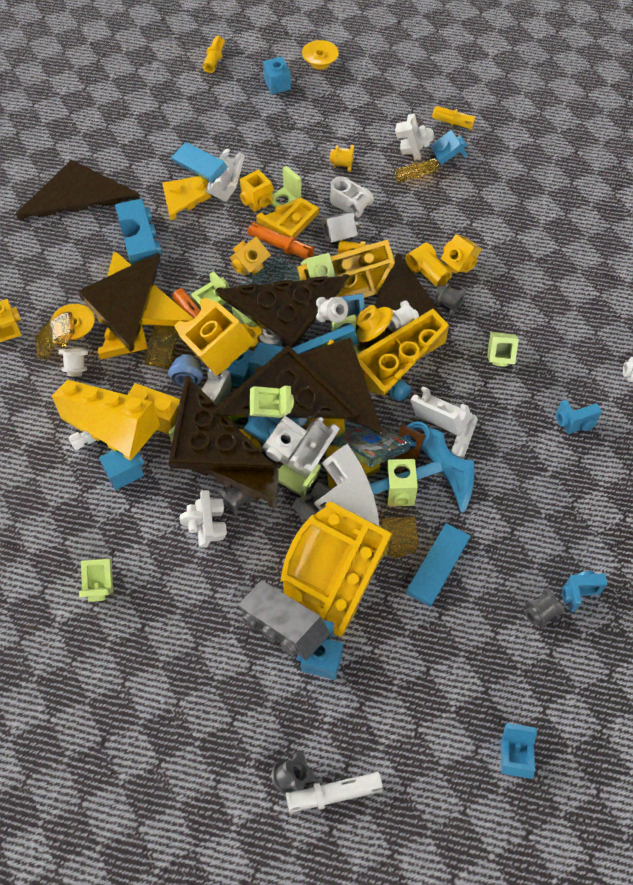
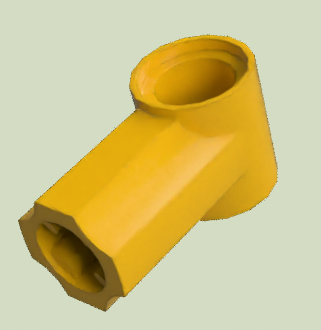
(426, 261)

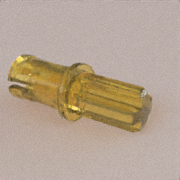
(416, 170)

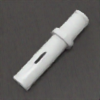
(333, 792)

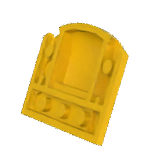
(333, 563)

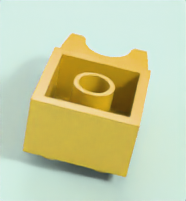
(215, 336)

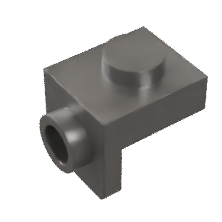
(305, 505)

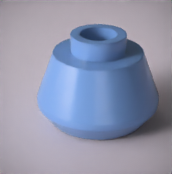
(185, 366)

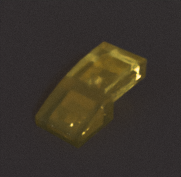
(55, 333)
(161, 346)

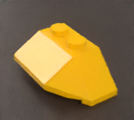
(365, 265)

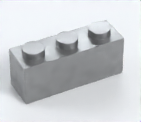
(283, 620)

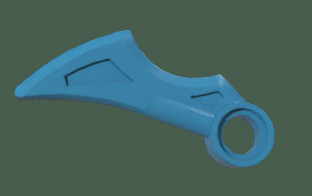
(456, 470)

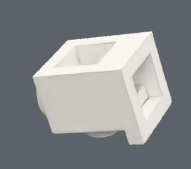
(290, 432)

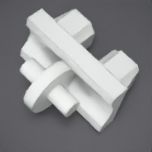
(416, 136)
(201, 519)

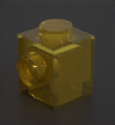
(404, 536)

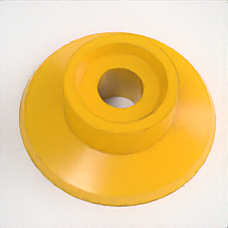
(320, 54)
(82, 318)
(372, 322)

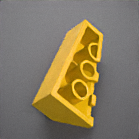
(395, 354)
(108, 416)

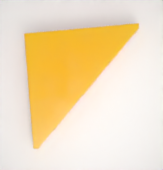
(160, 308)

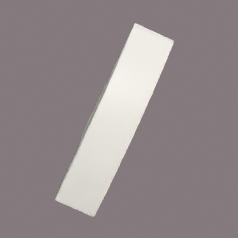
(352, 487)

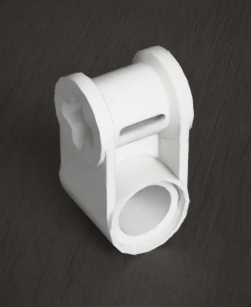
(348, 196)

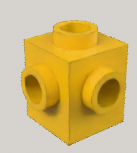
(256, 190)
(460, 254)
(249, 257)
(8, 321)

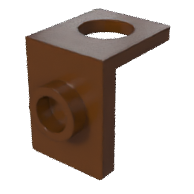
(412, 453)

